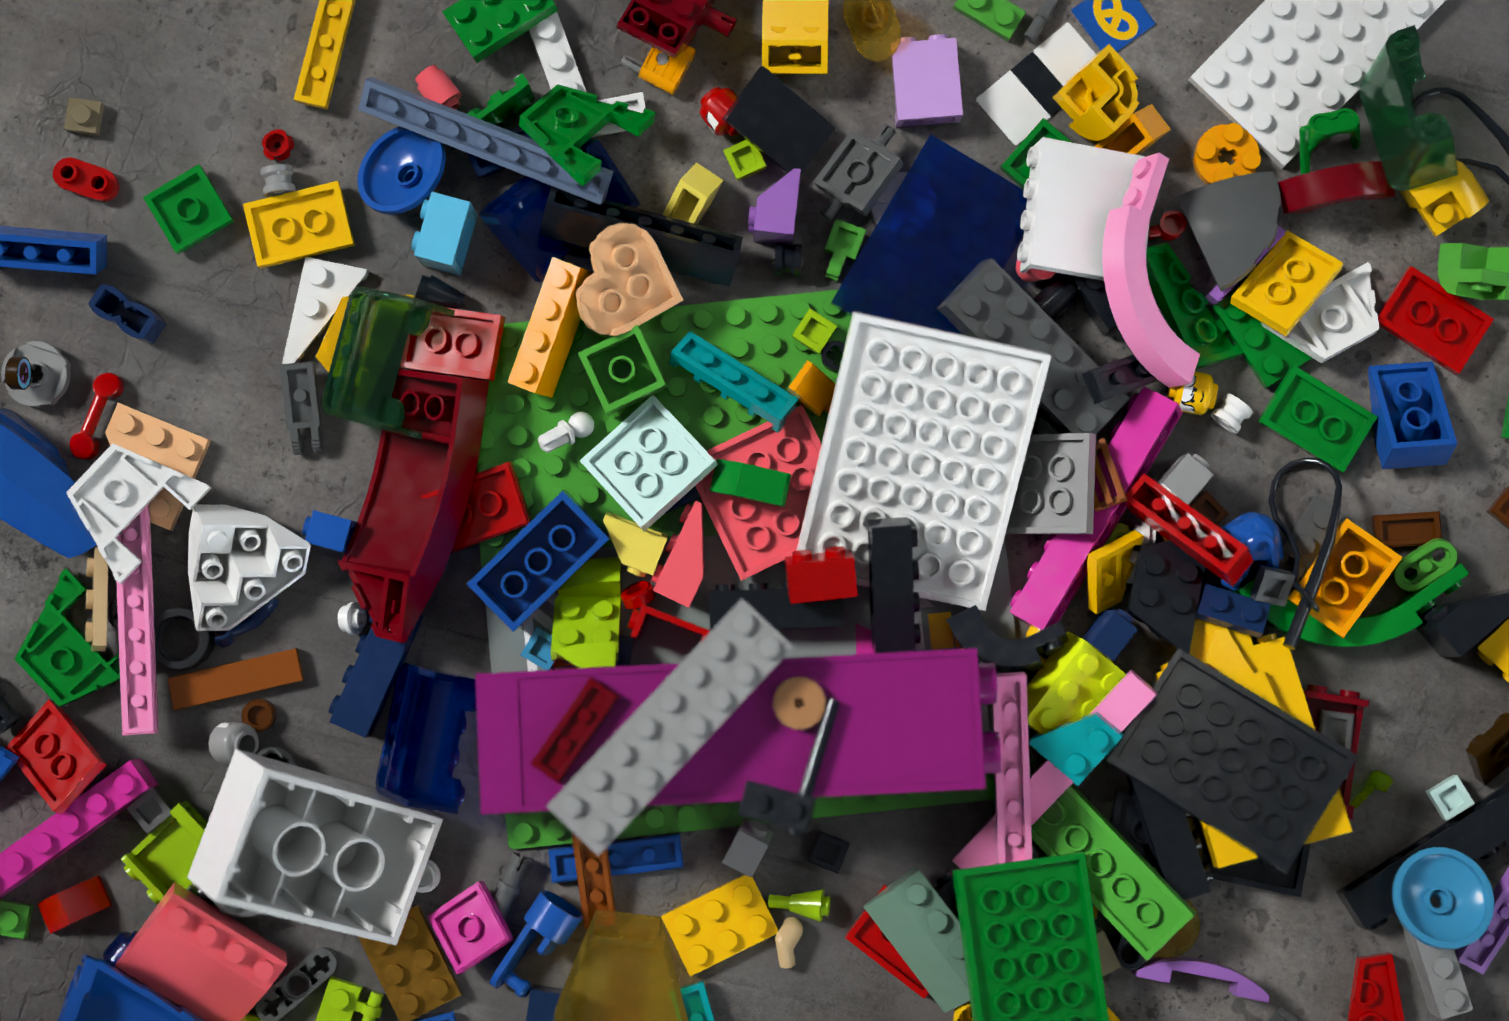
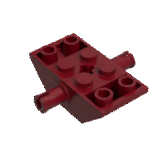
(672, 23)

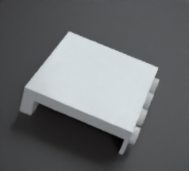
(1069, 205)

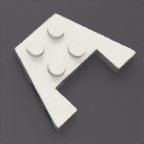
(117, 492)

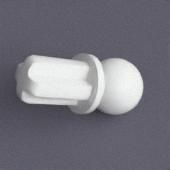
(579, 425)

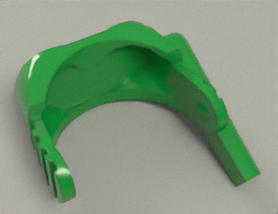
(1324, 126)

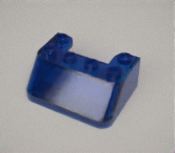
(425, 738)

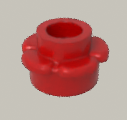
(274, 137)

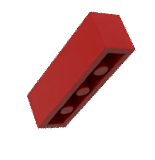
(1188, 529)

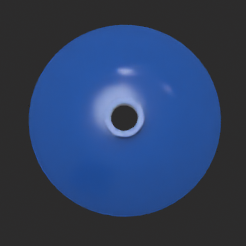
(400, 171)

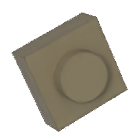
(84, 116)

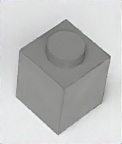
(748, 846)

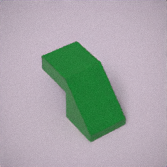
(750, 482)

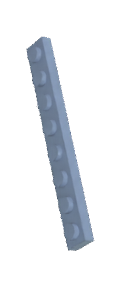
(475, 137)

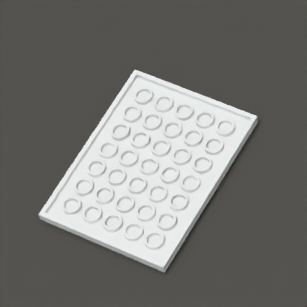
(928, 434)

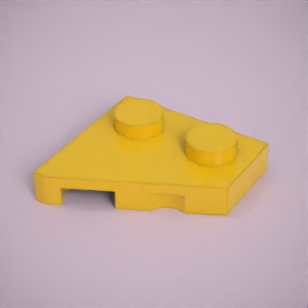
(1109, 571)

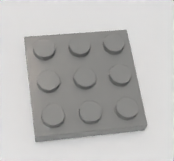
(1056, 486)

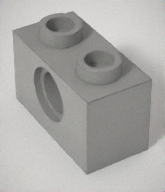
(1186, 477)

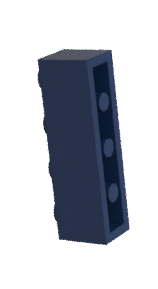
(369, 682)

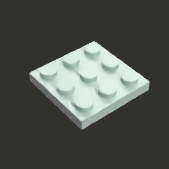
(648, 462)

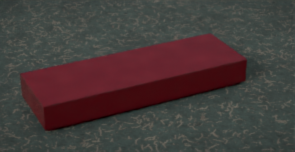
(575, 730)

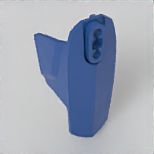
(35, 489)

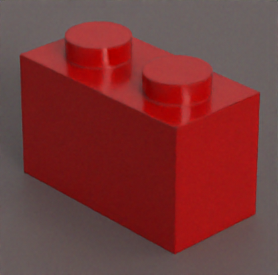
(821, 575)

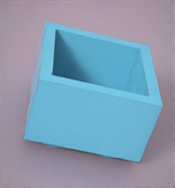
(444, 233)

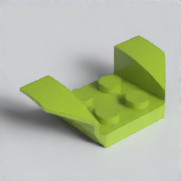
(589, 615)

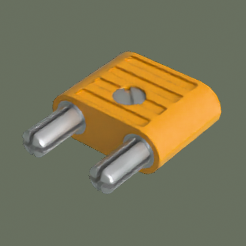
(661, 68)

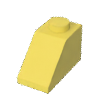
(693, 195)
(634, 546)

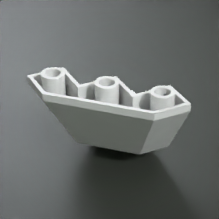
(238, 564)

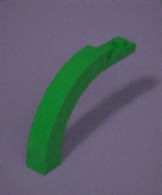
(1370, 629)

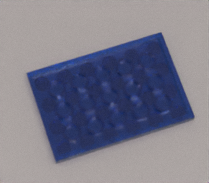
(932, 237)

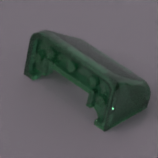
(1410, 147)

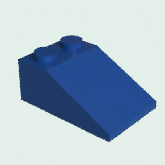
(1411, 414)

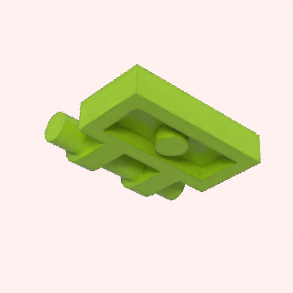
(343, 999)

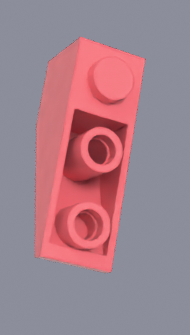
(686, 563)

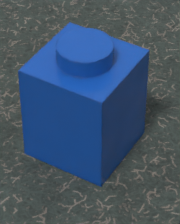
(328, 531)

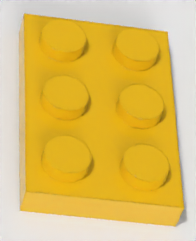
(298, 224)
(1286, 283)
(720, 924)

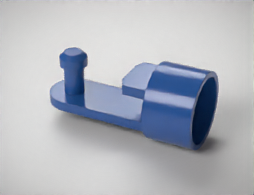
(551, 918)

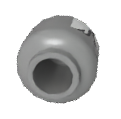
(232, 736)

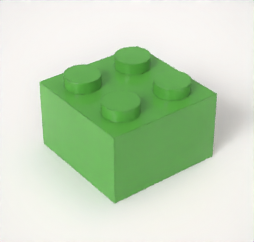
(622, 370)

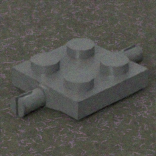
(858, 173)

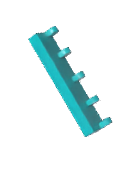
(734, 380)

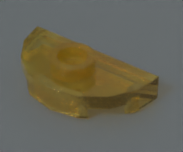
(1183, 939)

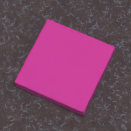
(470, 927)

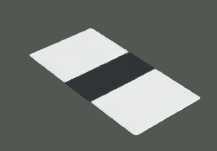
(1026, 91)

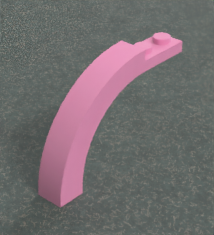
(1128, 282)

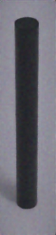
(818, 752)

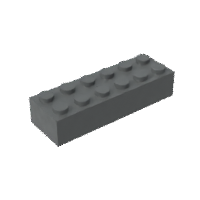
(999, 310)

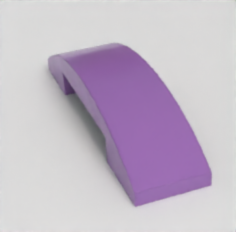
(1161, 969)

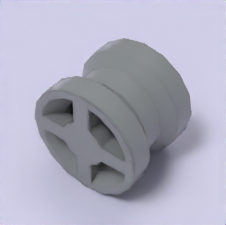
(277, 179)

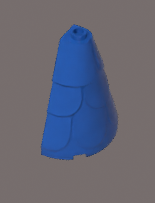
(108, 994)

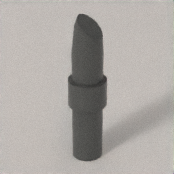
(1041, 18)

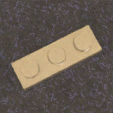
(97, 601)

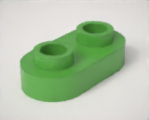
(1425, 566)

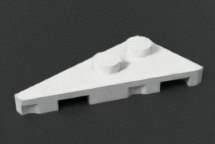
(316, 302)

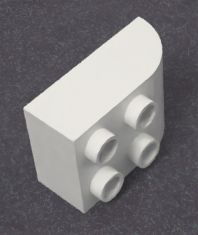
(313, 849)

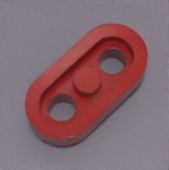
(84, 179)

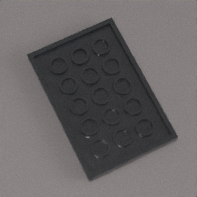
(1232, 760)

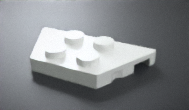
(1337, 318)

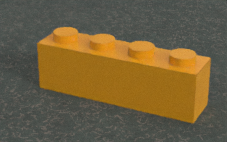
(549, 330)

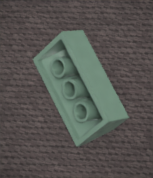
(924, 936)

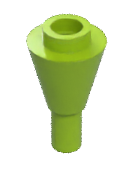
(807, 904)

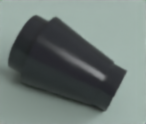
(439, 293)

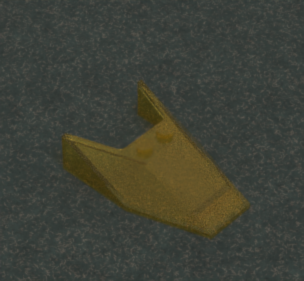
(622, 973)

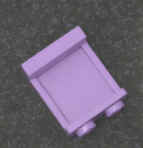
(927, 81)

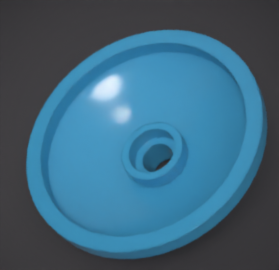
(1462, 895)

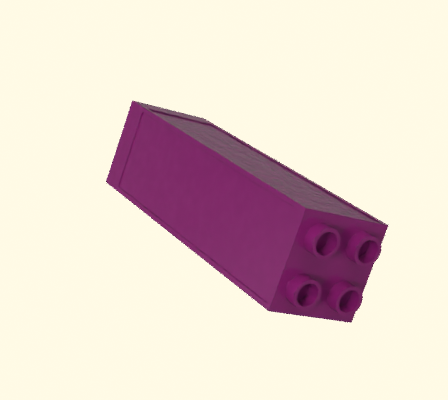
(899, 729)

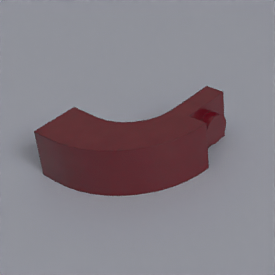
(1334, 186)

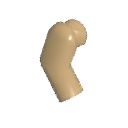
(786, 940)

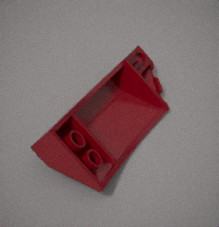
(399, 535)

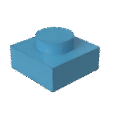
(539, 649)

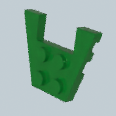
(569, 118)
(57, 650)

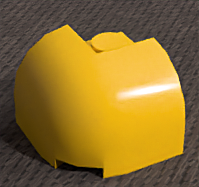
(1099, 95)
(1447, 200)

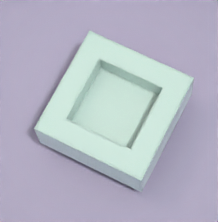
(1450, 797)

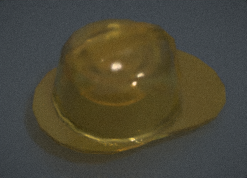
(873, 27)

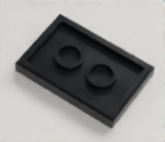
(778, 122)

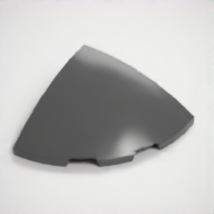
(1233, 222)

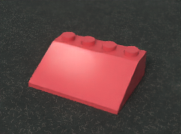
(202, 958)

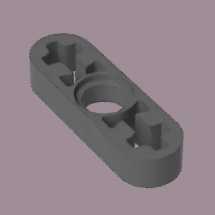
(322, 975)

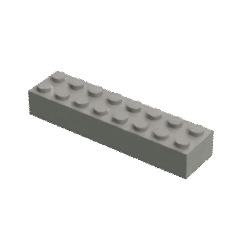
(669, 727)

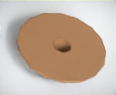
(799, 703)

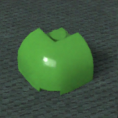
(1474, 271)

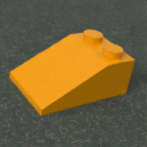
(1352, 577)

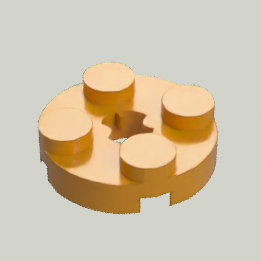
(1231, 138)

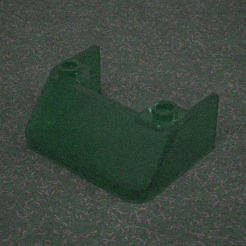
(370, 357)

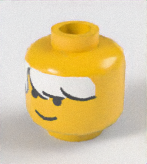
(1197, 396)

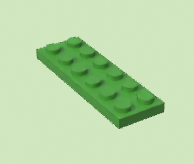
(1119, 878)

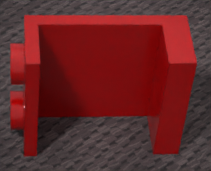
(639, 618)

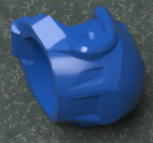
(1260, 536)

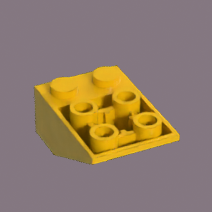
(795, 36)

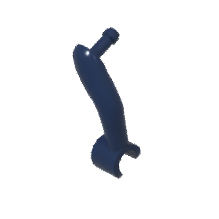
(247, 625)

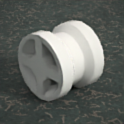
(1231, 413)

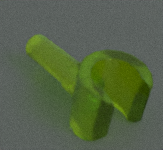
(1376, 780)

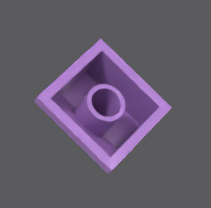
(775, 211)

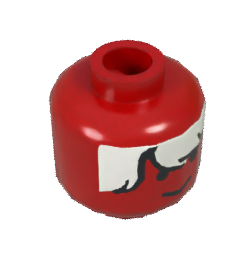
(714, 107)

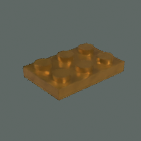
(413, 970)

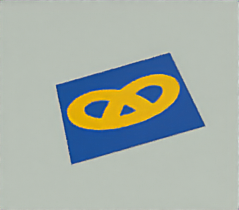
(1113, 21)

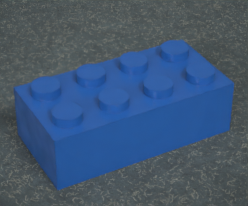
(538, 560)

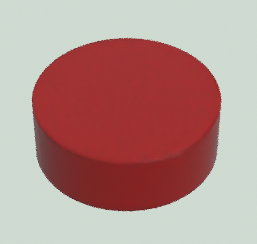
(637, 594)

